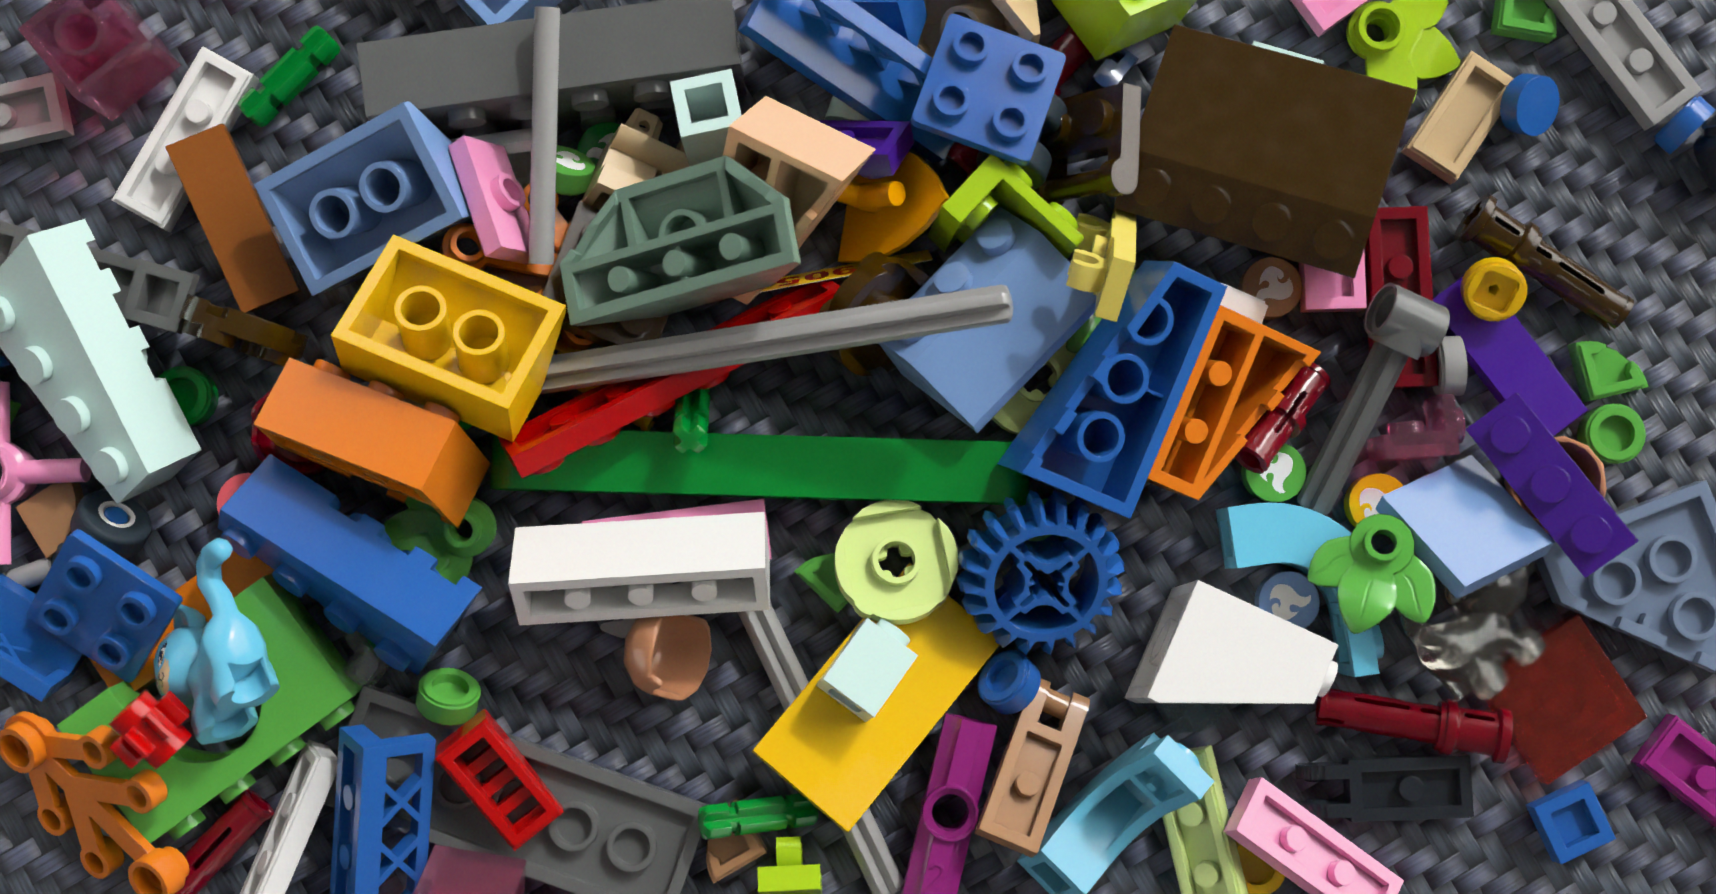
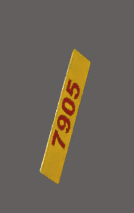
(838, 272)

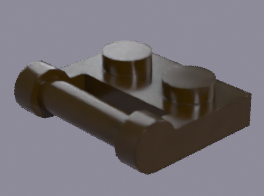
(1094, 127)

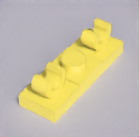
(1104, 260)

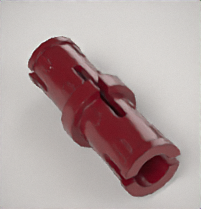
(1285, 420)

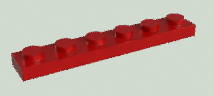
(602, 411)

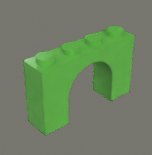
(309, 692)

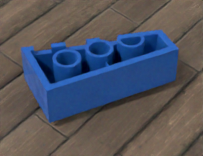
(1120, 391)
(345, 565)

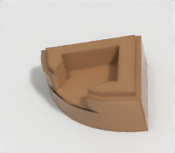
(50, 514)
(732, 853)

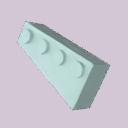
(88, 363)

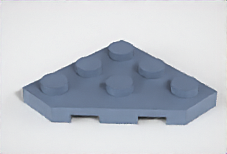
(1660, 585)

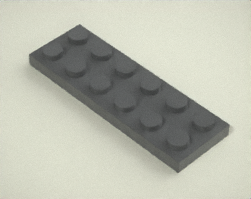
(608, 840)

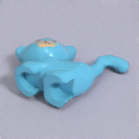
(219, 665)

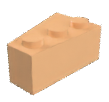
(796, 158)

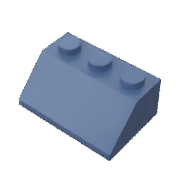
(359, 191)
(986, 366)

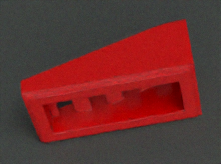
(465, 773)

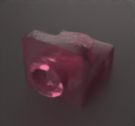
(1408, 440)

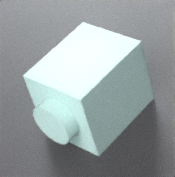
(704, 112)
(868, 668)

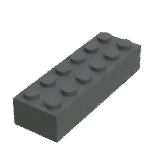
(608, 66)

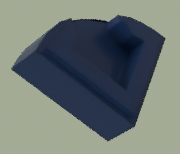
(1113, 70)

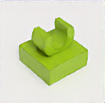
(790, 874)

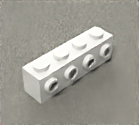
(643, 563)

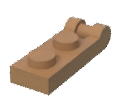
(1032, 771)

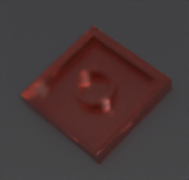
(1566, 701)

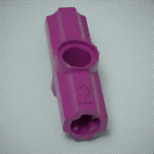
(960, 770)

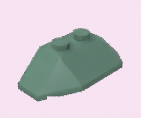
(679, 245)

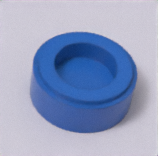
(1529, 104)
(1683, 124)
(1009, 682)

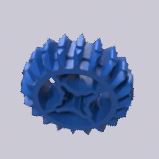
(1011, 606)

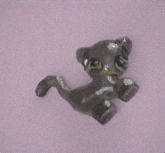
(1470, 650)

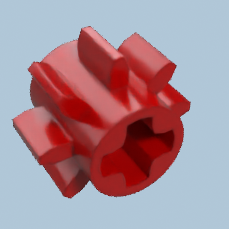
(150, 730)

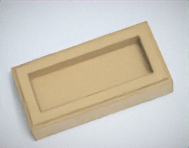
(1459, 118)

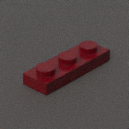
(1401, 255)

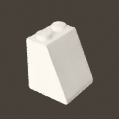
(1229, 653)

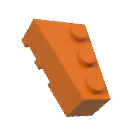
(1228, 391)
(374, 436)

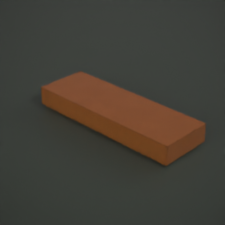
(233, 218)

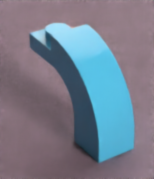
(1290, 537)
(1113, 810)

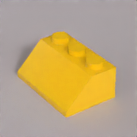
(450, 336)

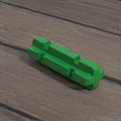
(288, 76)
(692, 421)
(756, 816)

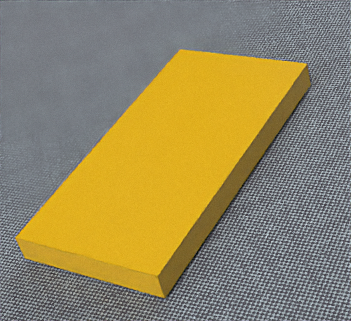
(848, 762)

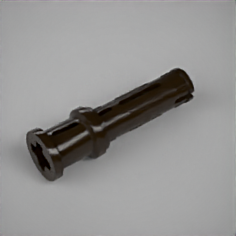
(1524, 247)

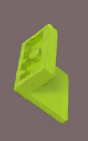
(1009, 187)

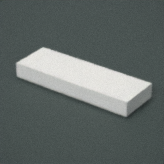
(201, 101)
(292, 821)

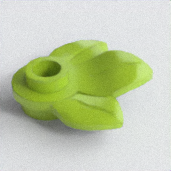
(1411, 42)

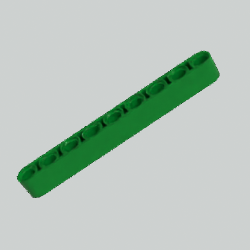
(780, 469)

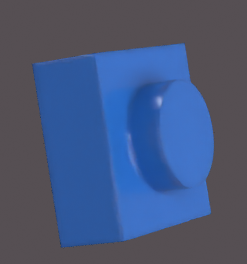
(1570, 821)

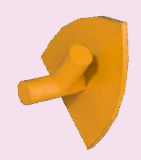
(889, 210)

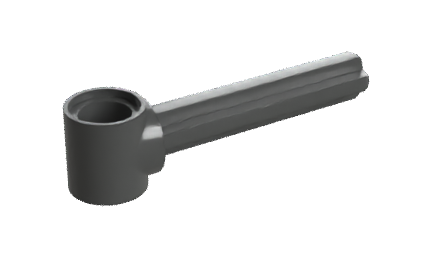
(1402, 328)

